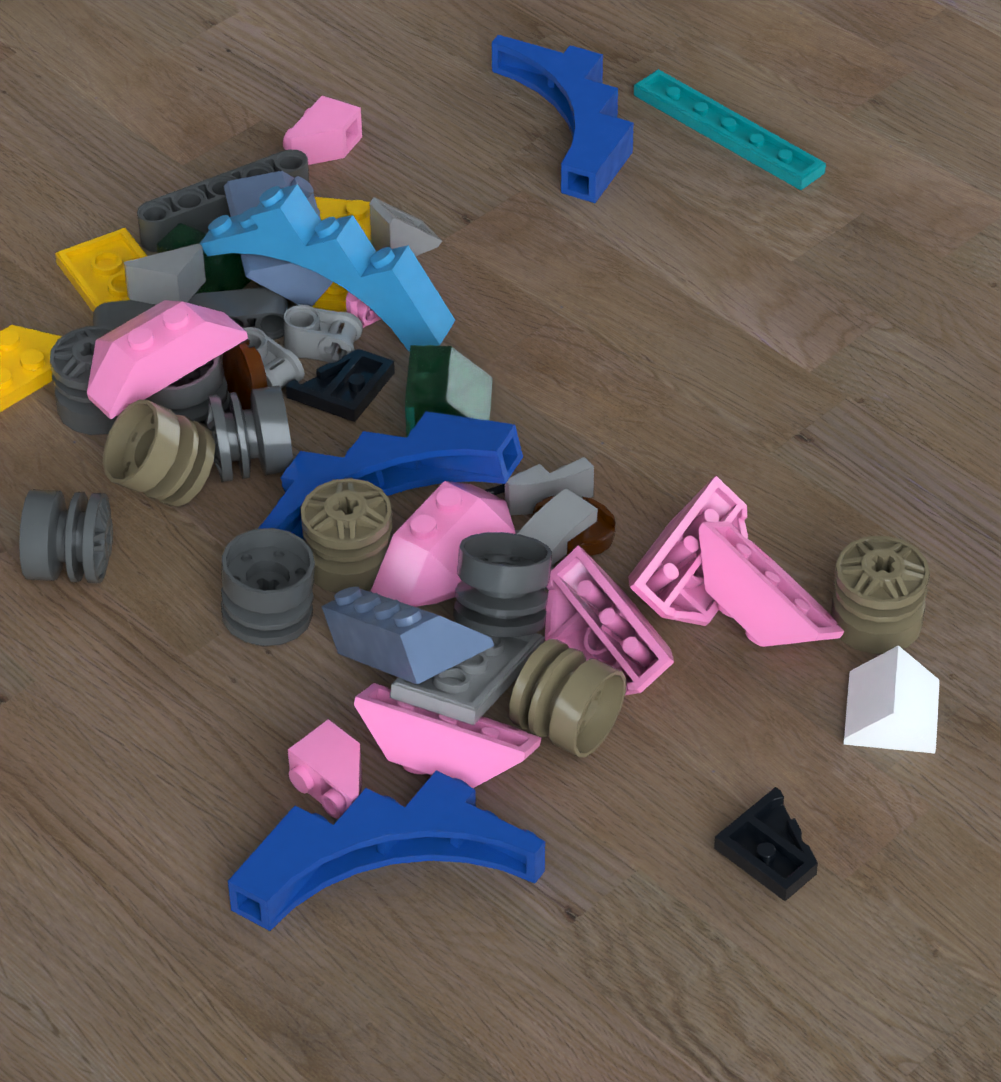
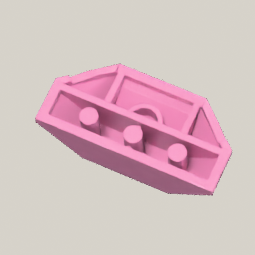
(156, 352)
(425, 549)
(672, 568)
(759, 591)
(603, 622)
(433, 742)

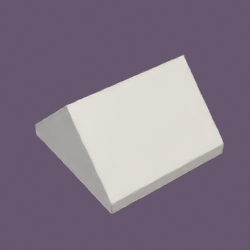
(892, 704)

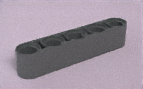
(206, 200)
(247, 307)

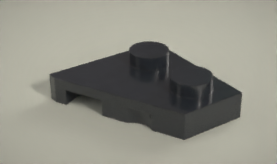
(345, 385)
(769, 846)

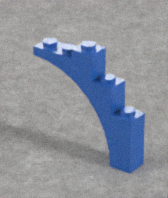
(590, 108)
(434, 452)
(375, 832)

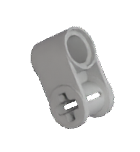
(317, 335)
(279, 363)

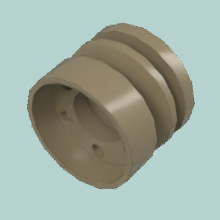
(159, 453)
(348, 532)
(880, 593)
(567, 697)

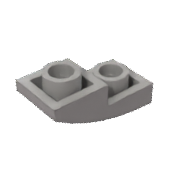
(536, 483)
(560, 522)

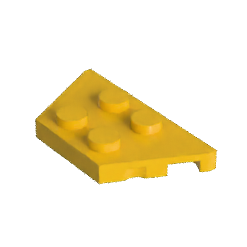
(23, 363)

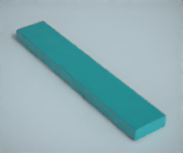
(730, 129)

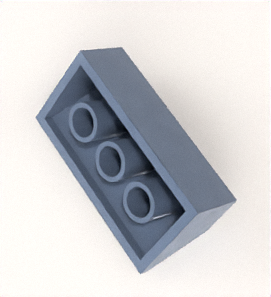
(278, 275)
(398, 636)

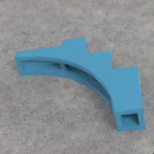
(339, 250)

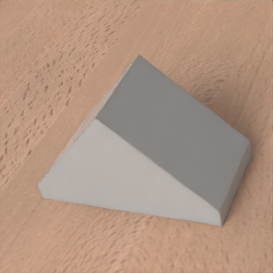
(397, 228)
(166, 275)

